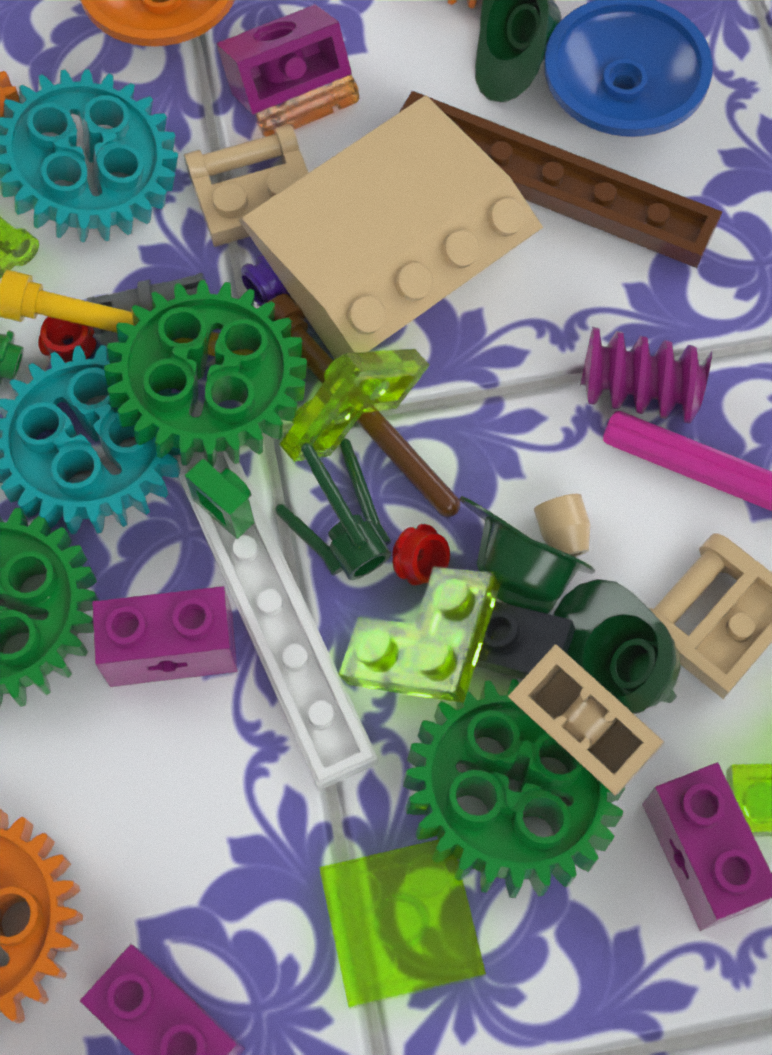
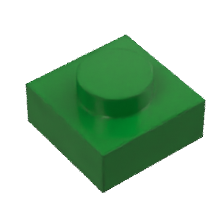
(221, 496)

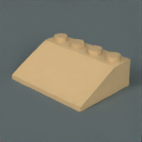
(389, 227)

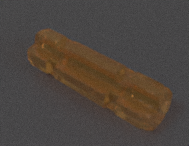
(309, 106)

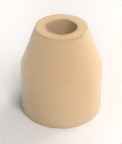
(565, 524)

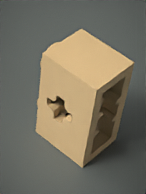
(586, 719)

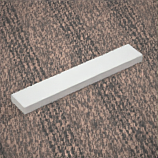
(286, 641)

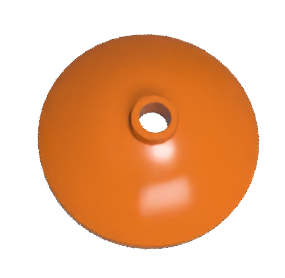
(156, 20)

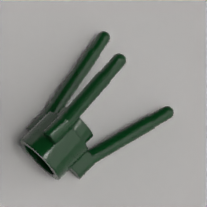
(355, 544)

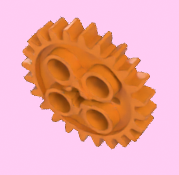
(32, 879)

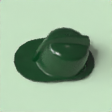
(512, 45)
(527, 570)
(621, 644)

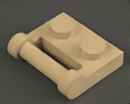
(230, 200)
(735, 628)

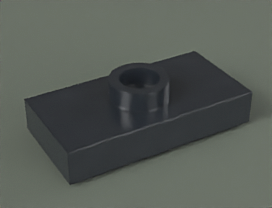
(521, 638)

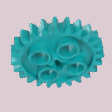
(133, 147)
(40, 470)

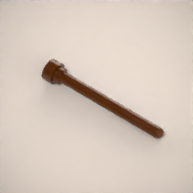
(373, 423)

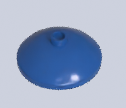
(628, 66)

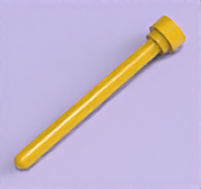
(25, 298)

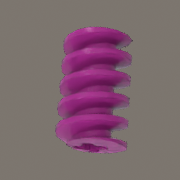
(645, 375)

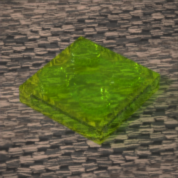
(400, 924)

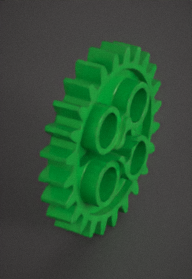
(151, 361)
(63, 596)
(499, 841)

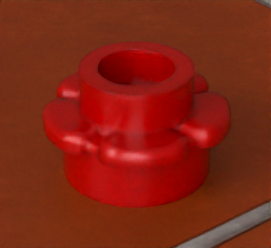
(55, 331)
(418, 552)

